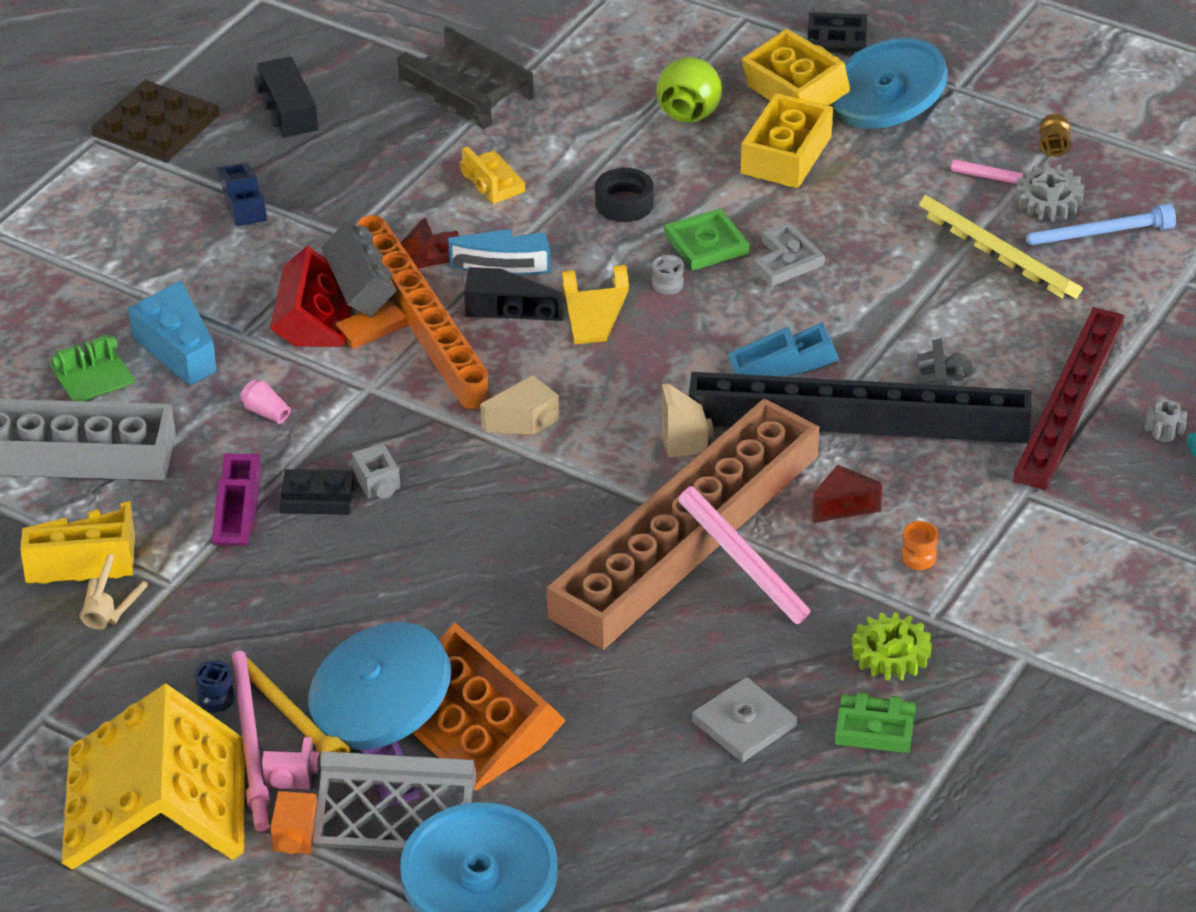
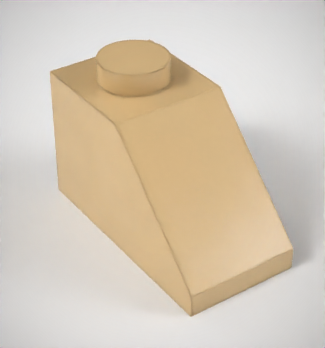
(521, 409)
(683, 424)

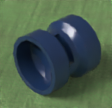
(214, 686)

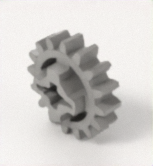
(1049, 192)

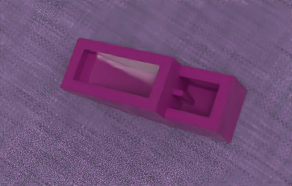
(237, 499)

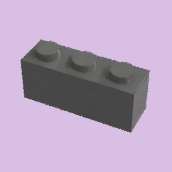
(359, 268)

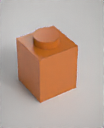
(294, 822)

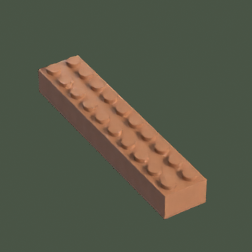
(663, 541)

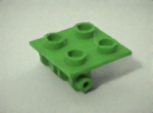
(91, 371)

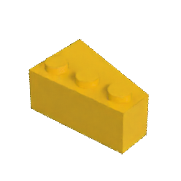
(80, 547)

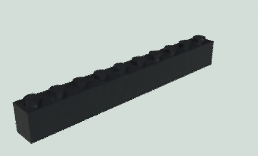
(871, 406)

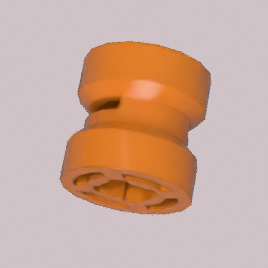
(919, 545)

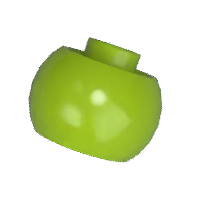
(688, 89)

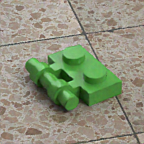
(875, 722)

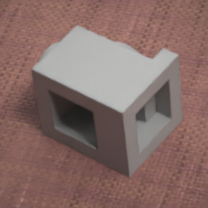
(377, 480)

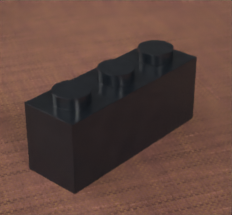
(286, 97)

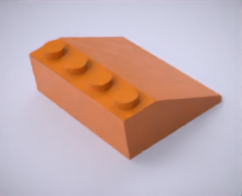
(486, 712)

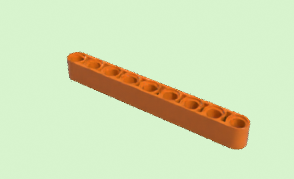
(430, 319)

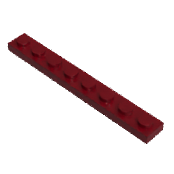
(1068, 399)

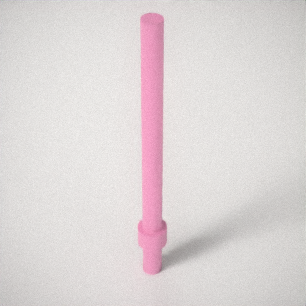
(257, 793)

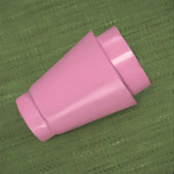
(264, 401)

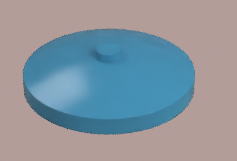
(891, 83)
(380, 685)
(479, 861)

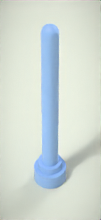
(1161, 217)

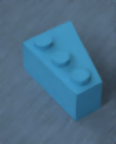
(174, 333)

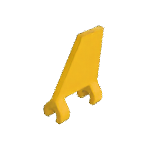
(594, 311)

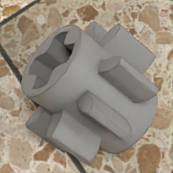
(1166, 420)

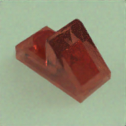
(425, 247)

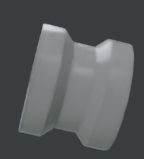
(667, 274)

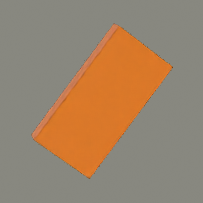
(363, 329)

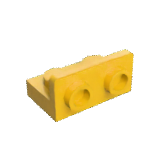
(491, 175)

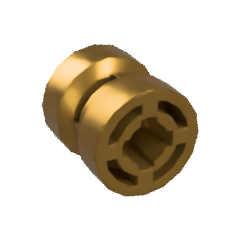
(1054, 135)

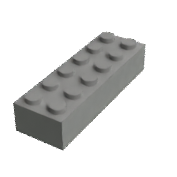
(85, 439)

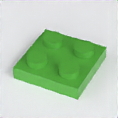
(706, 239)

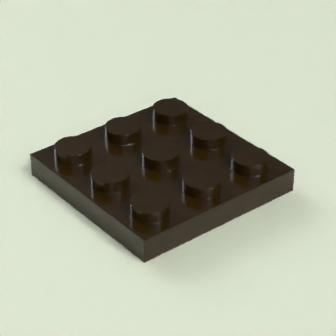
(155, 121)

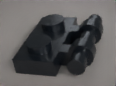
(838, 31)

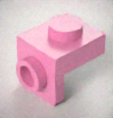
(291, 769)

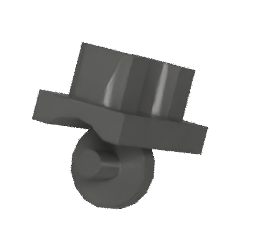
(942, 369)

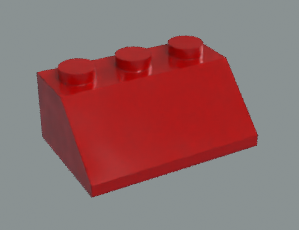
(309, 303)

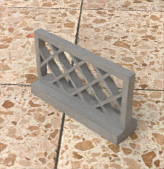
(389, 772)

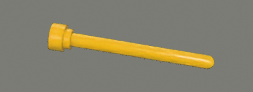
(293, 713)

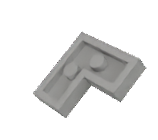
(790, 255)

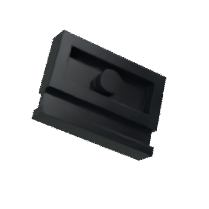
(316, 492)

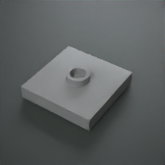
(744, 719)

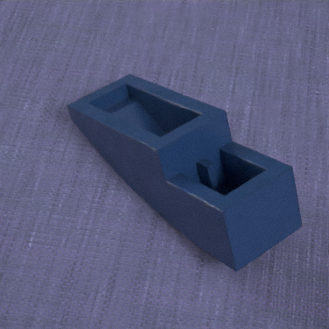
(242, 194)

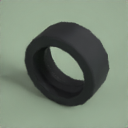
(624, 208)

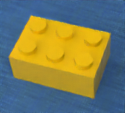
(795, 69)
(786, 140)

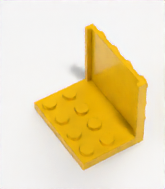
(150, 762)

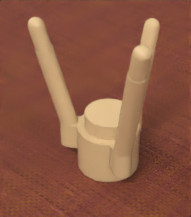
(99, 606)

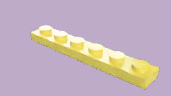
(1008, 254)

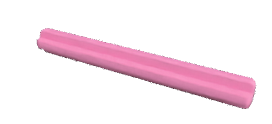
(744, 555)

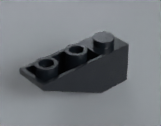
(509, 296)

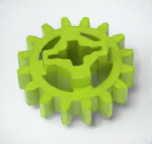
(891, 646)

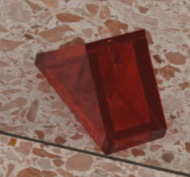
(846, 495)

